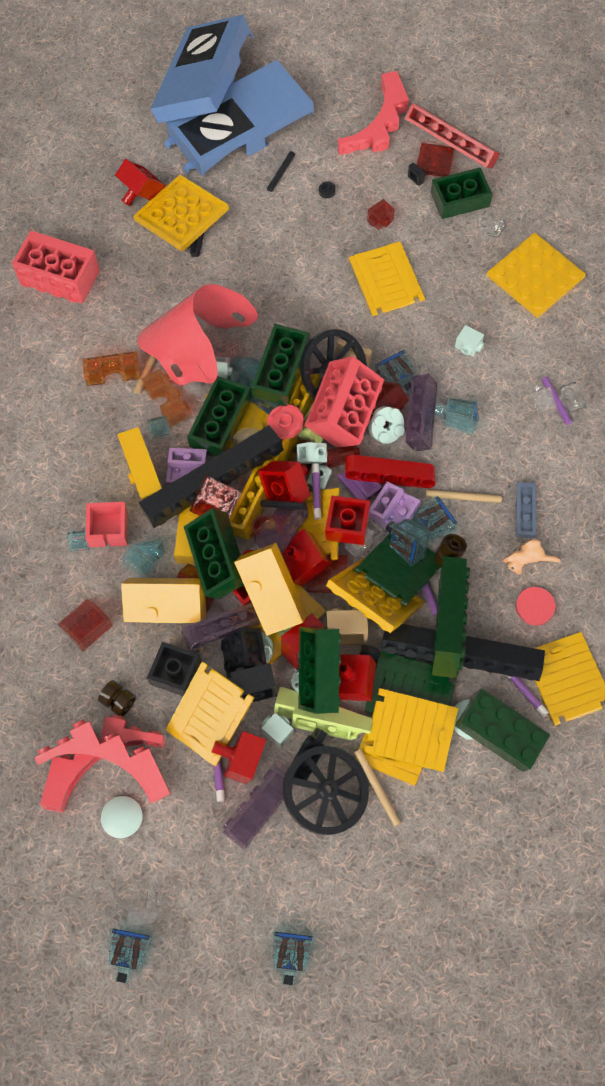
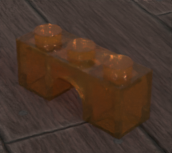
(97, 368)
(159, 385)

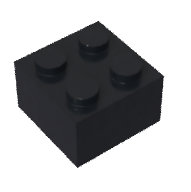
(173, 668)
(256, 681)

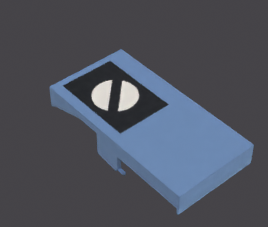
(201, 69)
(246, 115)

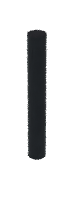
(280, 172)
(283, 504)

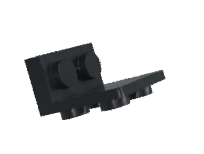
(242, 649)

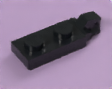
(314, 740)

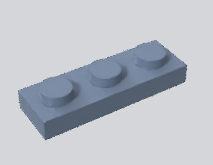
(526, 510)

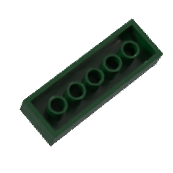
(451, 617)

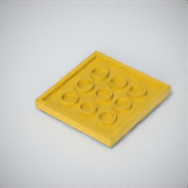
(181, 212)
(536, 275)
(371, 600)

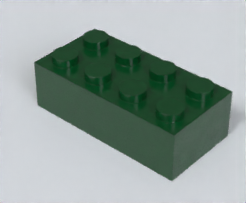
(280, 365)
(220, 416)
(214, 553)
(319, 669)
(502, 730)

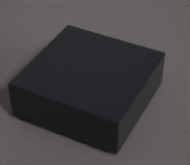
(416, 174)

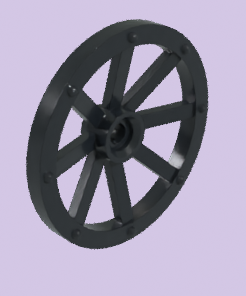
(311, 347)
(322, 793)

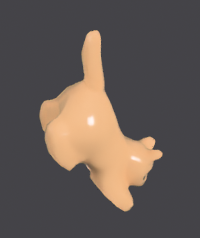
(530, 552)

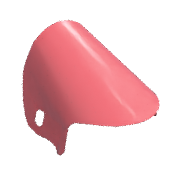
(180, 339)

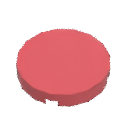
(286, 421)
(535, 606)

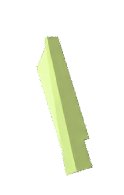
(341, 725)

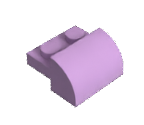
(183, 461)
(393, 505)

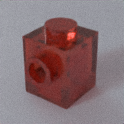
(380, 215)

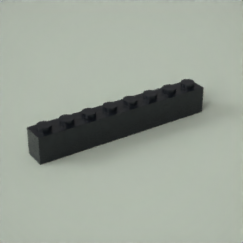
(223, 468)
(479, 653)

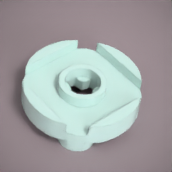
(395, 428)

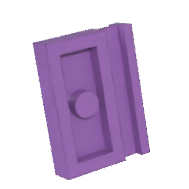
(360, 489)

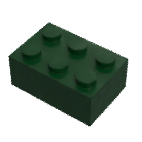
(461, 193)

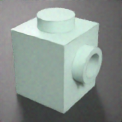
(469, 341)
(223, 367)
(311, 453)
(325, 478)
(277, 729)

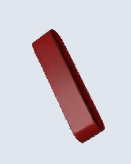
(390, 470)

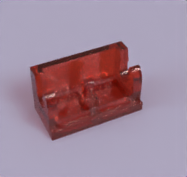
(337, 456)

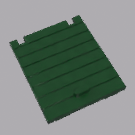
(394, 575)
(409, 678)

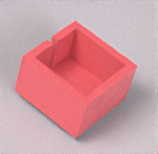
(106, 524)

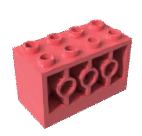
(56, 267)
(344, 402)

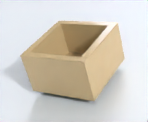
(351, 625)

